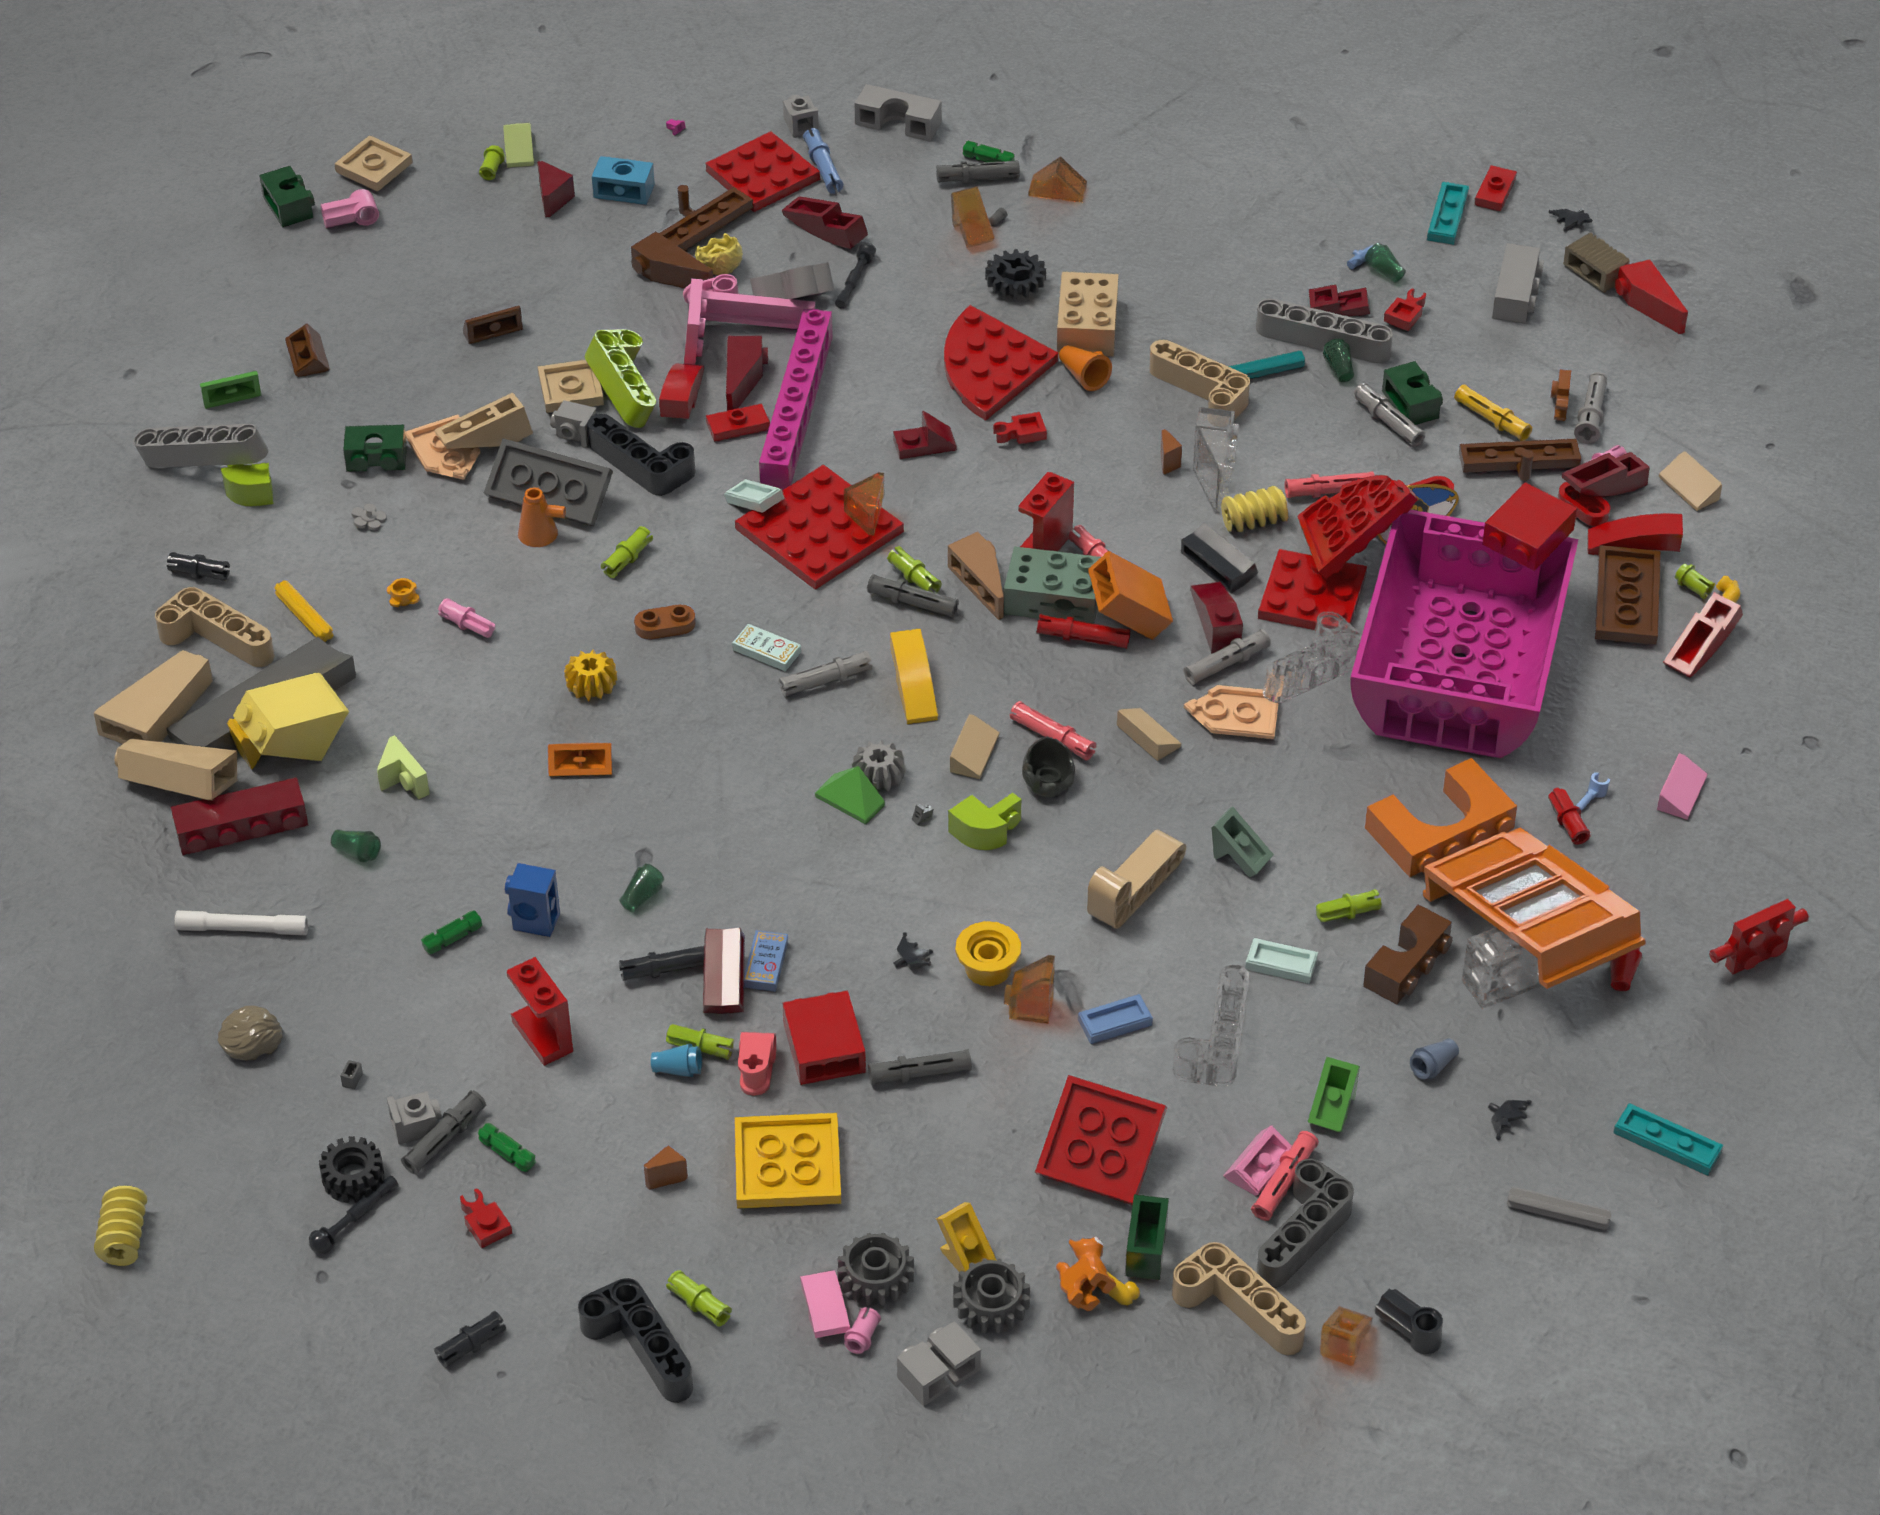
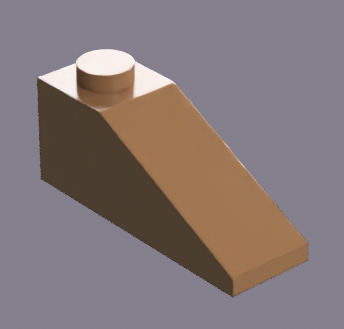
(976, 566)

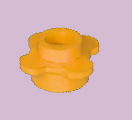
(402, 592)

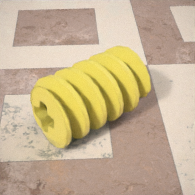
(1254, 506)
(120, 1225)

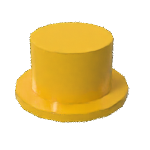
(988, 952)

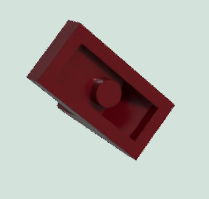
(929, 439)

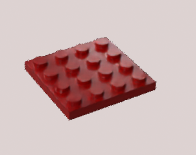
(812, 530)

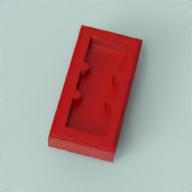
(1495, 188)
(737, 422)

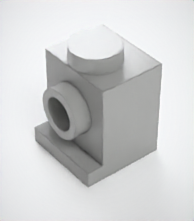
(799, 108)
(572, 421)
(413, 1116)

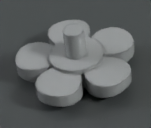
(368, 516)

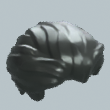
(1048, 767)

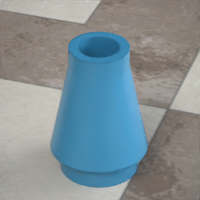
(678, 1061)

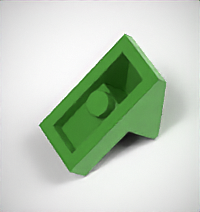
(1334, 1094)

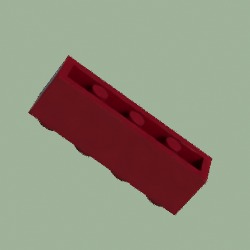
(239, 816)

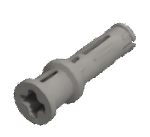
(1591, 415)

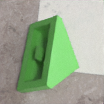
(230, 389)
(852, 794)

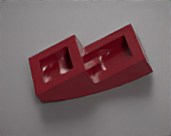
(1343, 303)

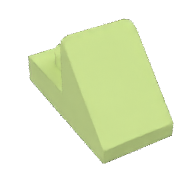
(518, 145)
(400, 766)

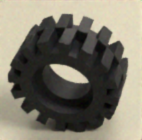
(347, 1154)

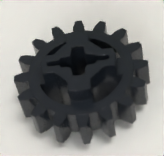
(1015, 274)

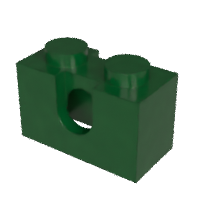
(287, 196)
(1411, 392)
(388, 454)
(1149, 1228)

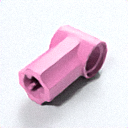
(357, 208)

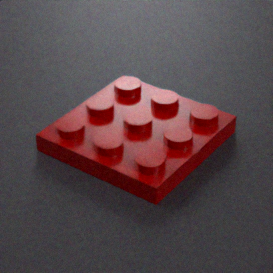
(763, 170)
(1300, 593)
(1101, 1139)

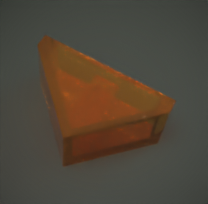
(1058, 182)
(864, 501)

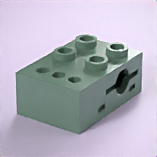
(1050, 585)

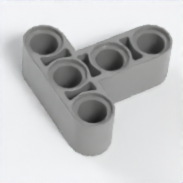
(794, 282)

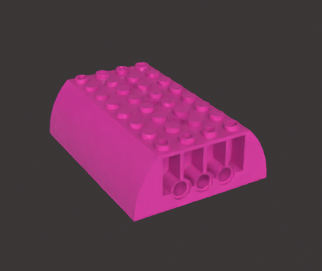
(1406, 665)

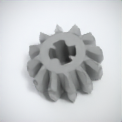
(881, 764)

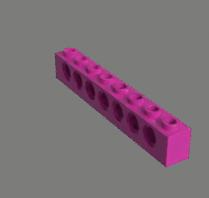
(796, 399)

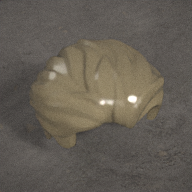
(250, 1033)

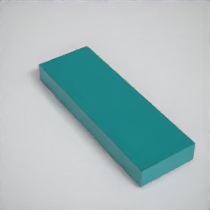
(1448, 213)
(1668, 1139)

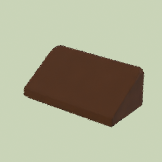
(493, 325)
(307, 351)

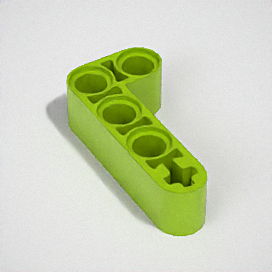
(611, 360)

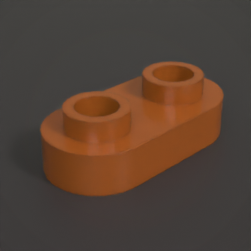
(664, 621)

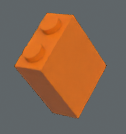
(1130, 595)

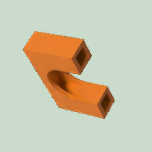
(1417, 844)

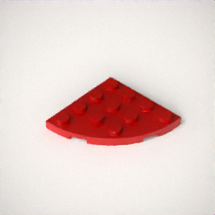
(991, 361)
(1351, 519)

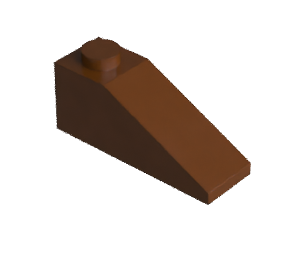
(666, 262)

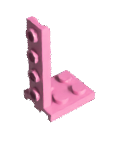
(736, 309)

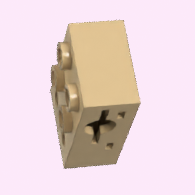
(1088, 311)

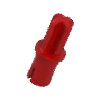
(1569, 816)

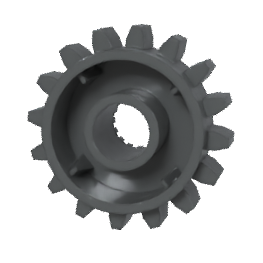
(875, 1268)
(991, 1295)

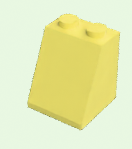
(292, 717)

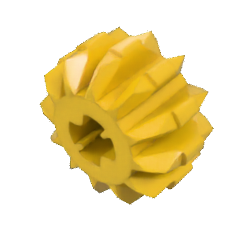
(590, 675)

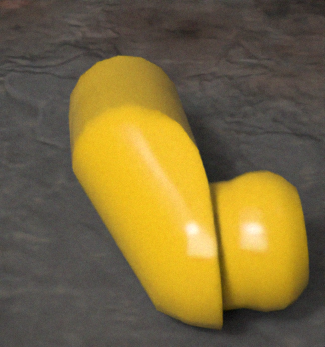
(1729, 588)
(1125, 1292)

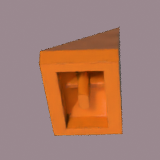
(580, 759)

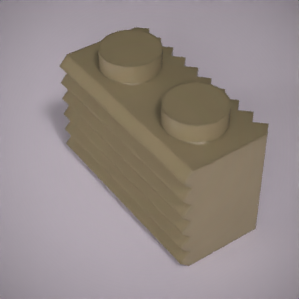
(1595, 261)

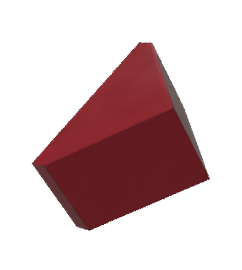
(555, 187)

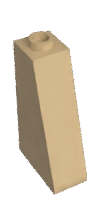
(155, 700)
(177, 767)

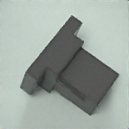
(921, 813)

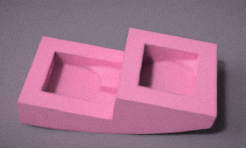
(825, 1304)

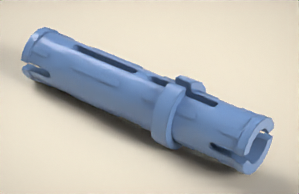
(820, 154)

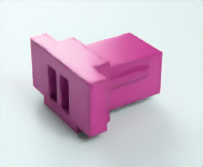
(675, 126)

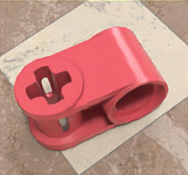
(756, 1061)

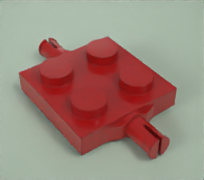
(1759, 936)

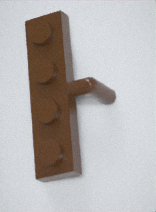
(707, 219)
(1520, 456)

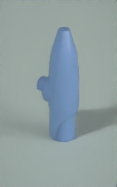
(1359, 258)

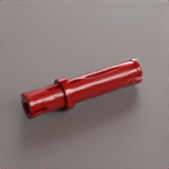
(1078, 630)

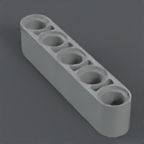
(1317, 327)
(201, 445)

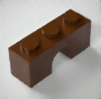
(1397, 973)

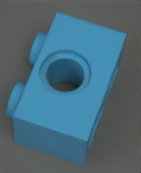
(623, 180)

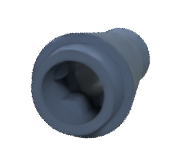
(1431, 1059)

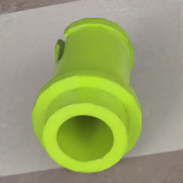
(492, 159)
(1693, 580)

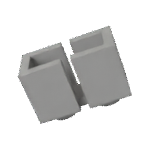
(947, 1354)

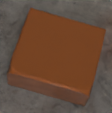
(1170, 452)
(665, 1169)

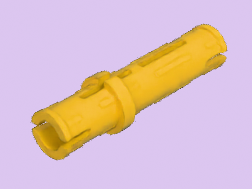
(1493, 413)

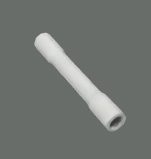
(232, 922)

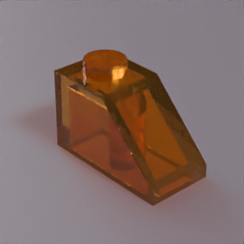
(1032, 991)

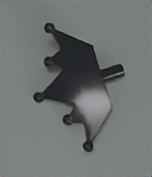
(1571, 217)
(910, 955)
(1507, 1112)

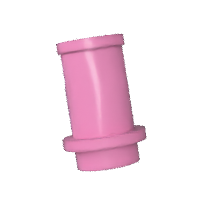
(858, 1338)

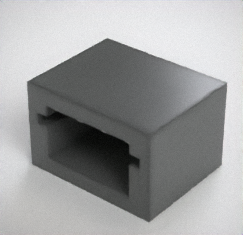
(351, 1074)

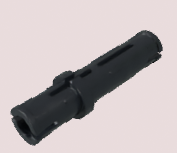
(654, 963)

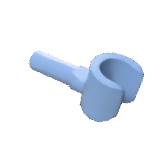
(1595, 789)

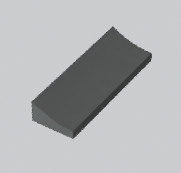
(209, 723)

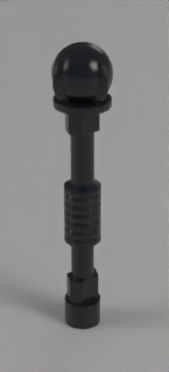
(864, 255)
(323, 1239)

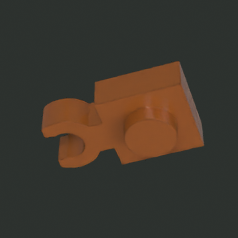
(1560, 391)

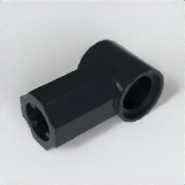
(1417, 1323)

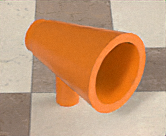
(1088, 367)
(536, 520)

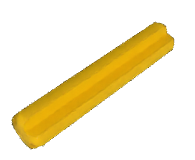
(303, 610)

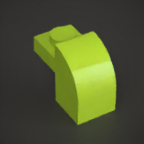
(248, 484)
(983, 826)

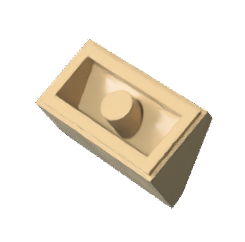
(1691, 481)
(1147, 732)
(973, 748)

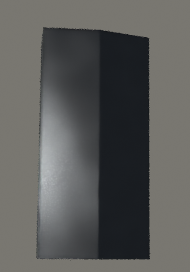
(1218, 558)

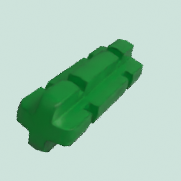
(986, 153)
(451, 932)
(506, 1147)

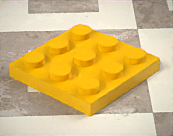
(787, 1160)

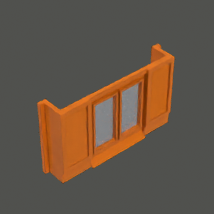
(1539, 903)

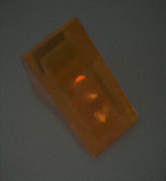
(971, 217)
(1343, 1335)

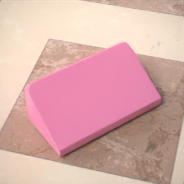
(1681, 788)
(1258, 1161)

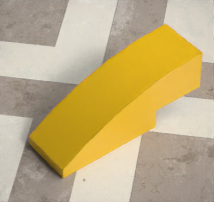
(913, 676)

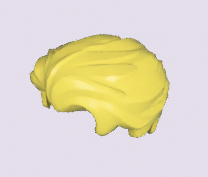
(721, 254)

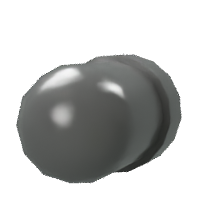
(998, 216)

